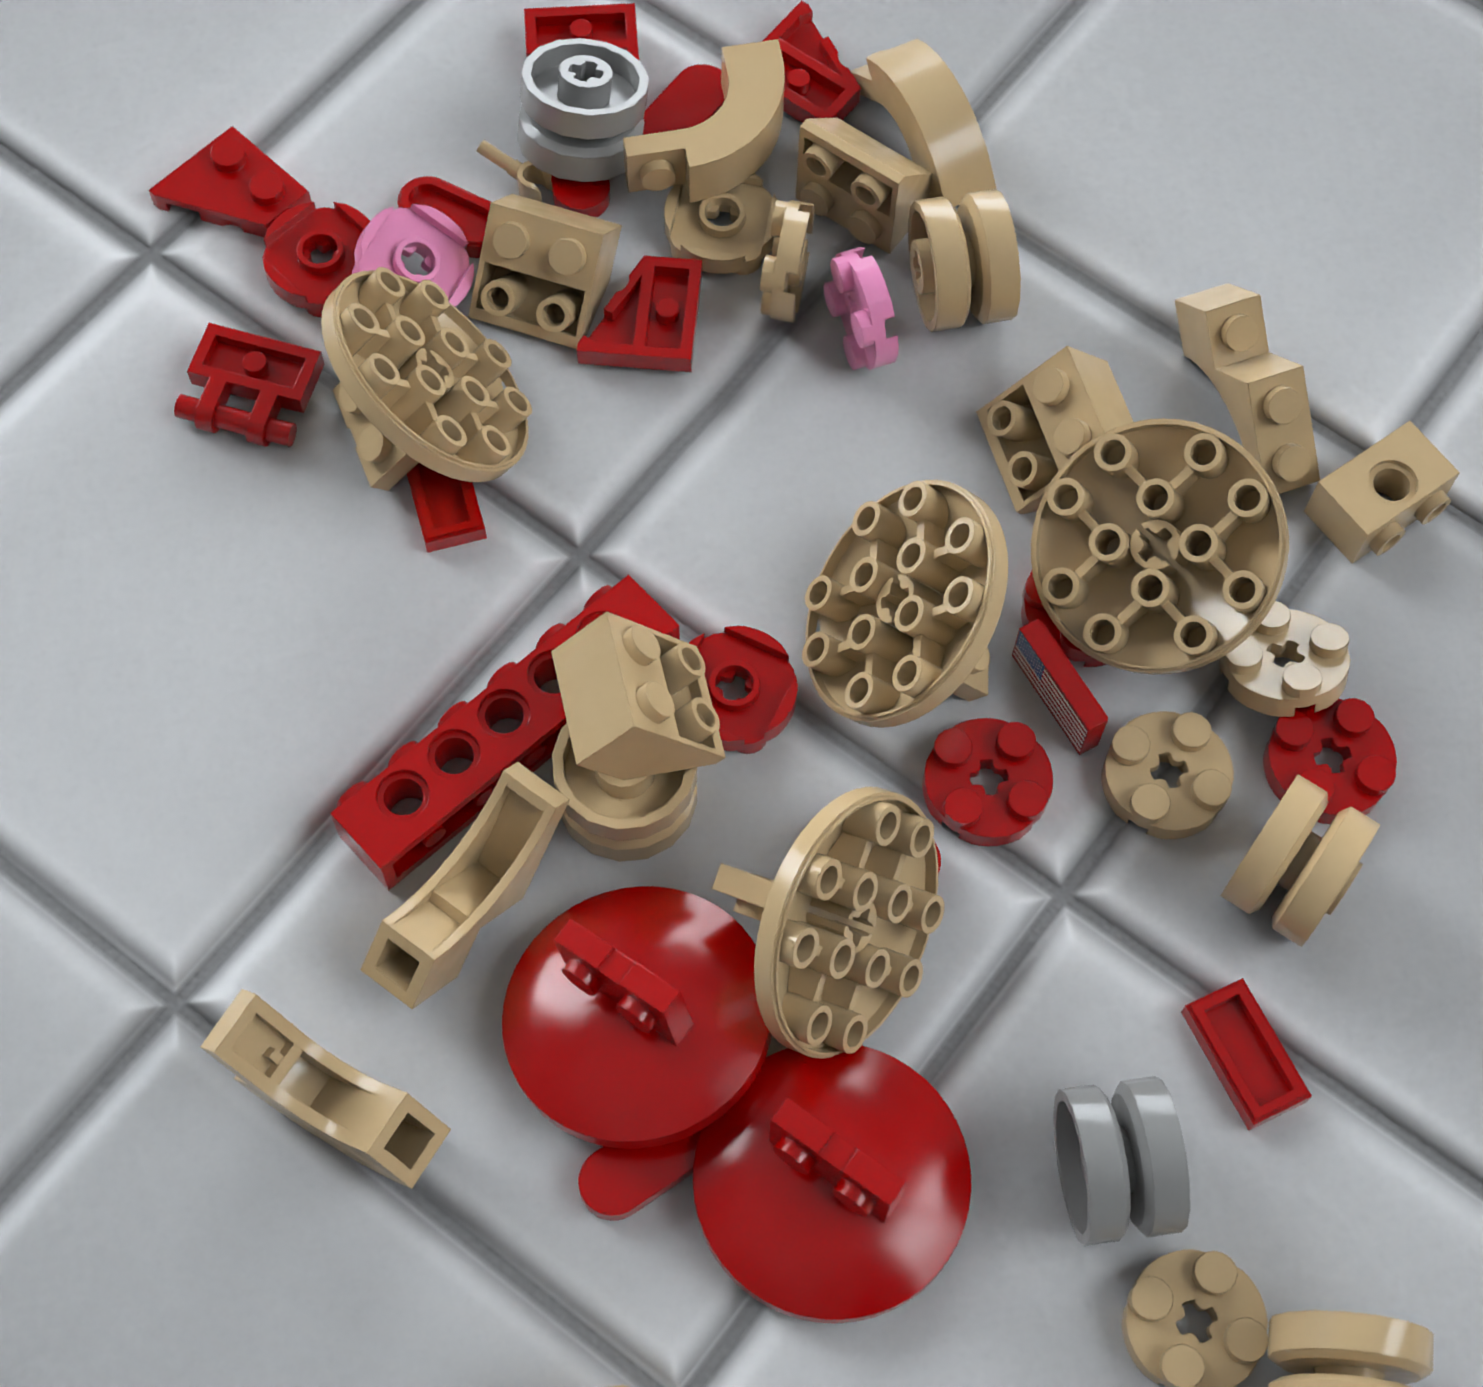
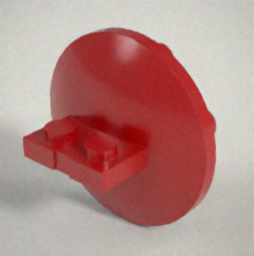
(636, 1017)
(833, 1185)

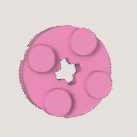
(419, 231)
(864, 305)

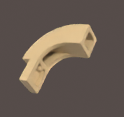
(931, 116)
(728, 144)
(324, 1094)

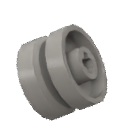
(579, 108)
(1121, 1160)

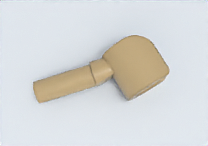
(524, 173)

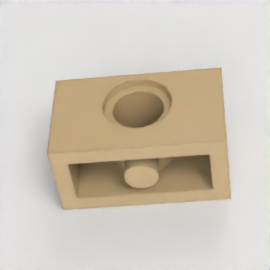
(1399, 466)

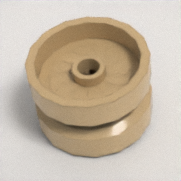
(964, 260)
(622, 816)
(1309, 866)
(1348, 1349)

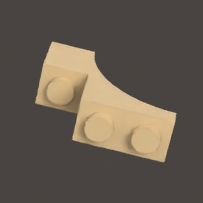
(1263, 392)
(486, 874)

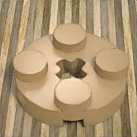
(722, 248)
(786, 268)
(1277, 690)
(1183, 742)
(1212, 1285)

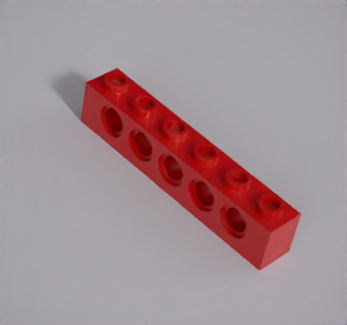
(450, 802)

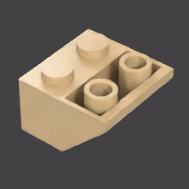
(858, 181)
(543, 269)
(1049, 419)
(636, 700)

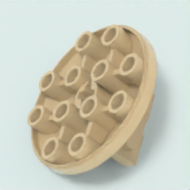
(420, 382)
(1159, 546)
(907, 605)
(842, 921)

